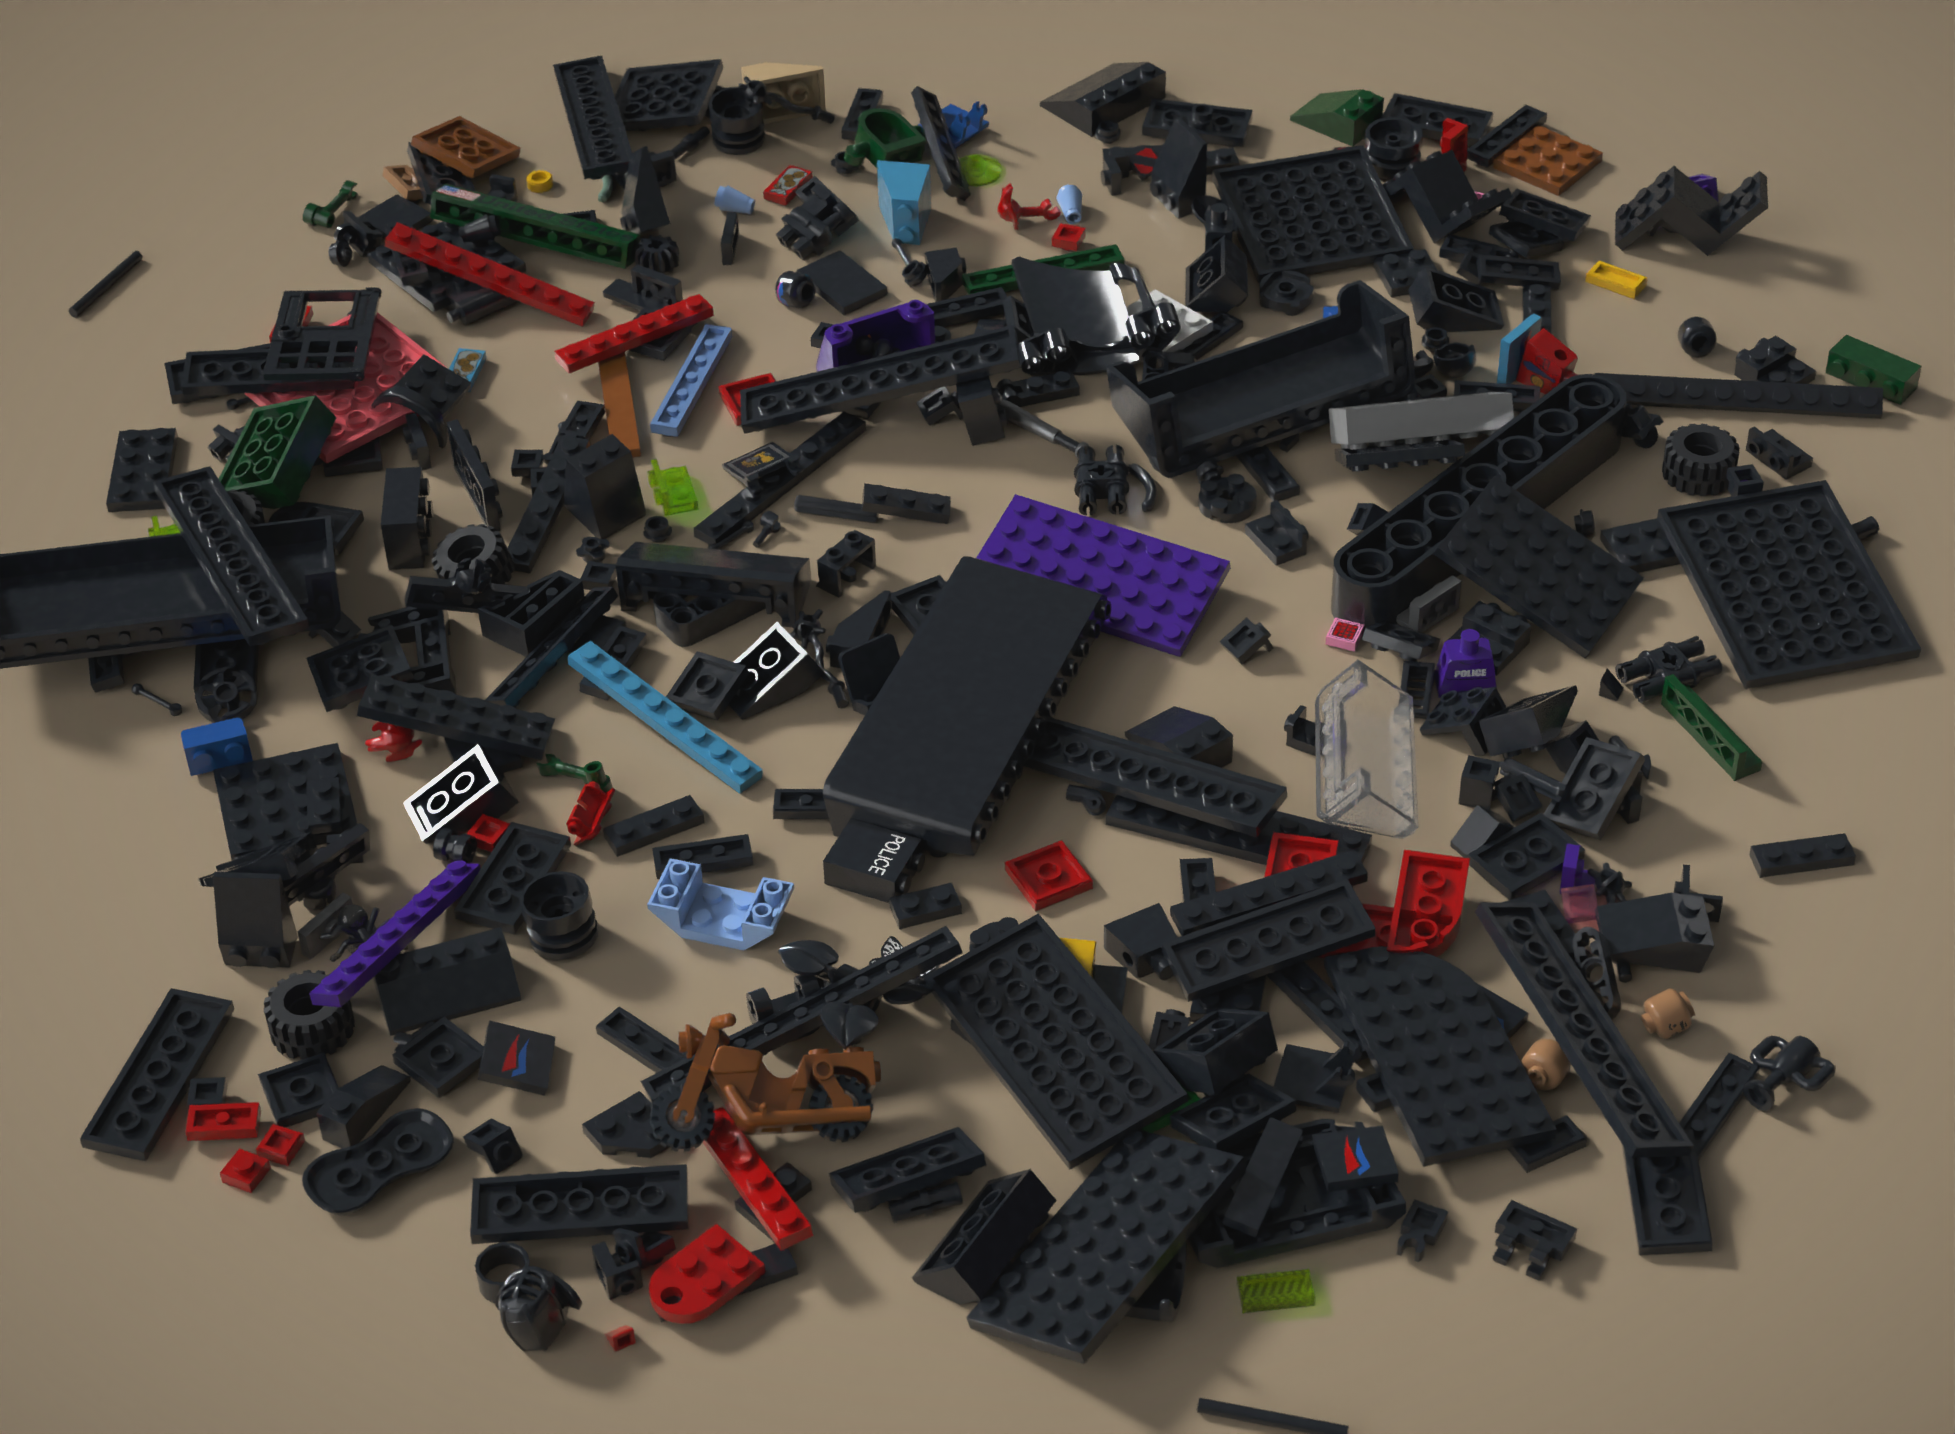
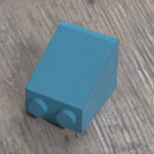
(904, 199)

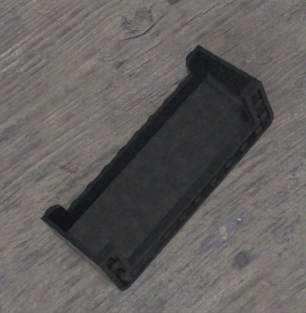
(1268, 385)

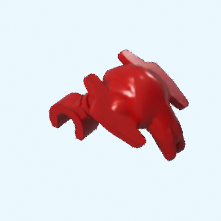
(1011, 210)
(395, 740)

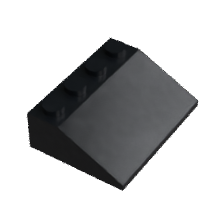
(1108, 95)

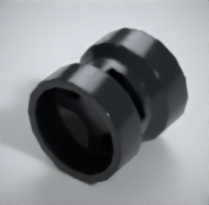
(454, 847)

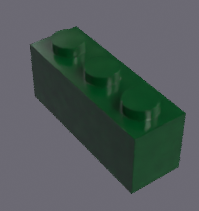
(1873, 367)

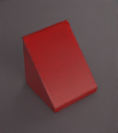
(621, 1337)

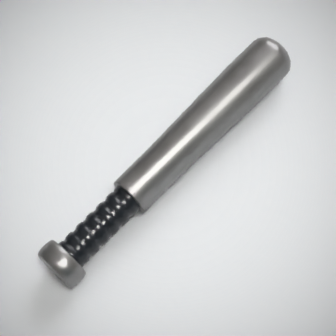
(1037, 426)

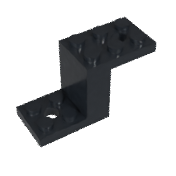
(1443, 194)
(1691, 210)

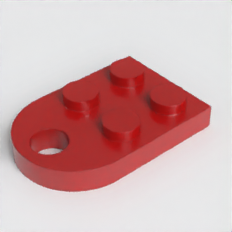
(703, 1276)

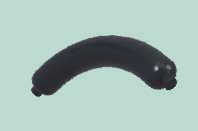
(1149, 484)

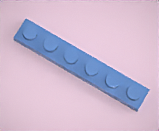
(691, 380)

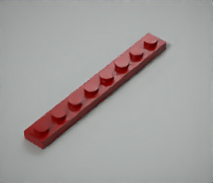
(489, 274)

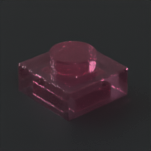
(1579, 903)

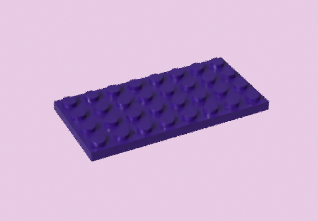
(1152, 584)

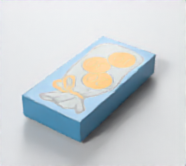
(468, 364)

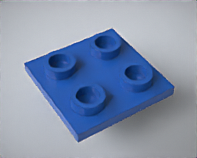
(964, 124)

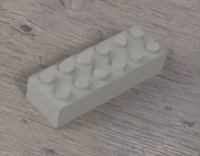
(1425, 418)

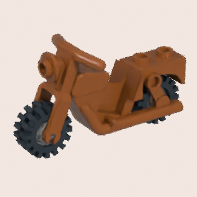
(759, 1099)

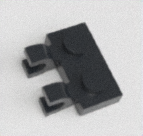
(1535, 1230)

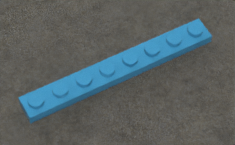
(665, 717)

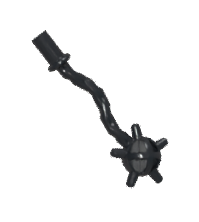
(756, 93)
(807, 630)
(1612, 885)

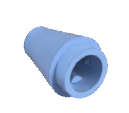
(733, 200)
(1070, 202)

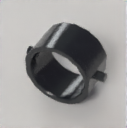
(494, 1256)

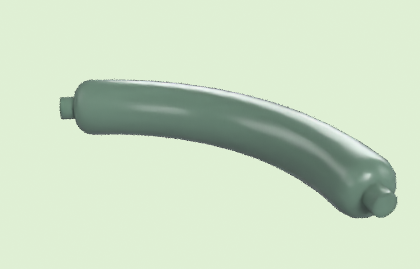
(607, 188)

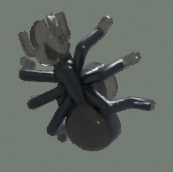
(355, 923)

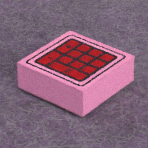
(1344, 634)

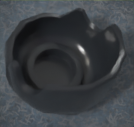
(1455, 359)

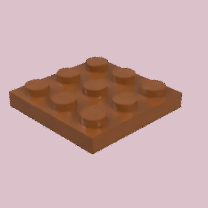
(465, 146)
(1548, 160)

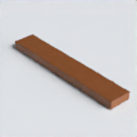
(619, 402)

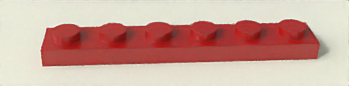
(633, 333)
(756, 1183)

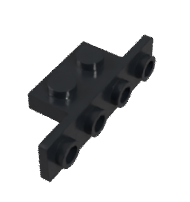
(647, 290)

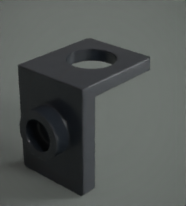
(1683, 888)

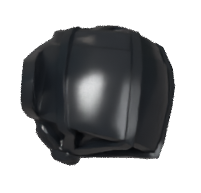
(539, 1321)

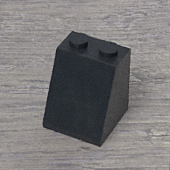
(603, 488)

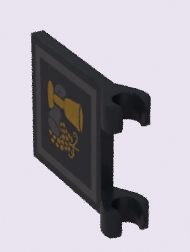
(761, 462)

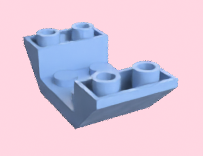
(717, 912)

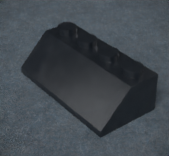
(447, 981)
(986, 1238)

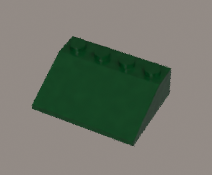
(278, 450)

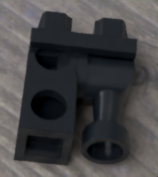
(813, 222)

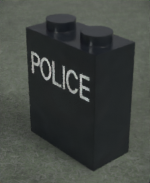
(873, 861)

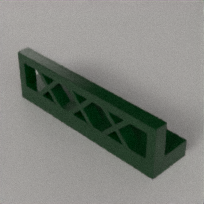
(1709, 730)

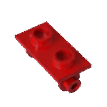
(586, 822)

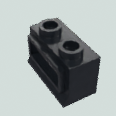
(834, 563)

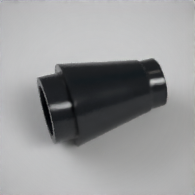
(481, 229)

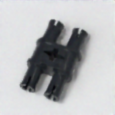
(1101, 480)
(1668, 660)

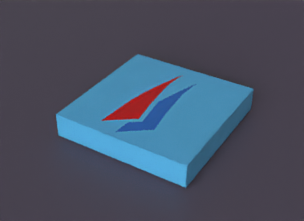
(1513, 348)

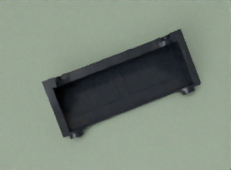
(715, 573)

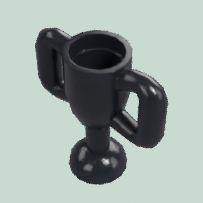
(1789, 1066)

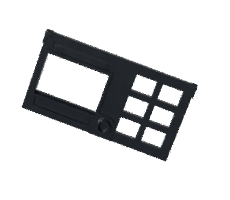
(291, 334)

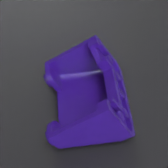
(903, 325)

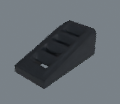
(1420, 671)

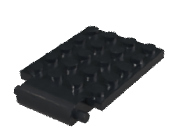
(444, 290)

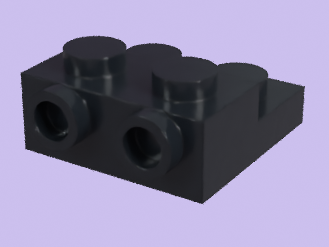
(1772, 362)
(1505, 632)

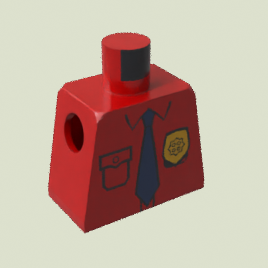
(1546, 362)

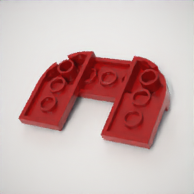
(1426, 899)

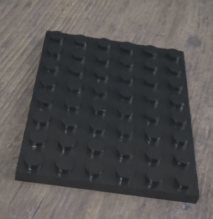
(1787, 584)

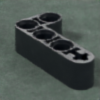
(700, 618)

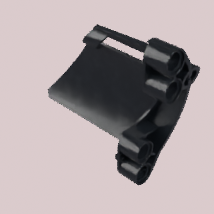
(1084, 320)

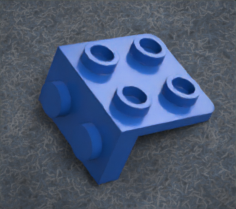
(216, 746)

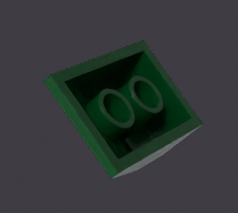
(1341, 114)

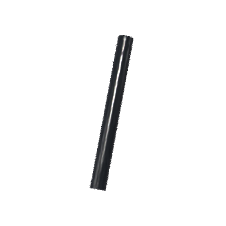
(105, 283)
(1269, 1418)

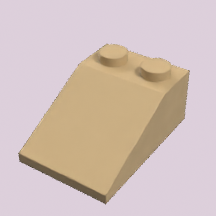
(797, 83)

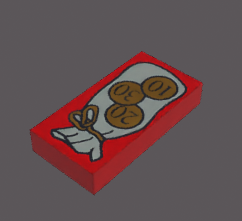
(784, 186)

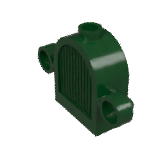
(885, 137)

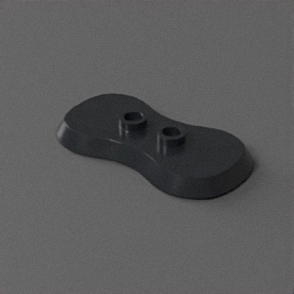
(402, 1146)

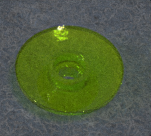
(980, 169)

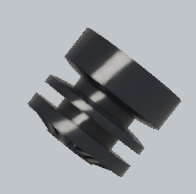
(735, 122)
(559, 915)

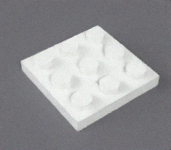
(1192, 323)

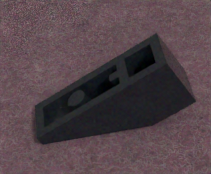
(860, 626)
(359, 1105)

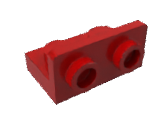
(1456, 139)

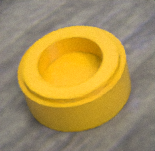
(539, 181)

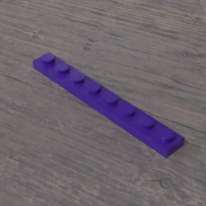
(394, 935)

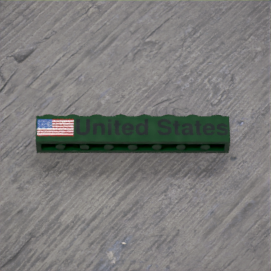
(537, 226)

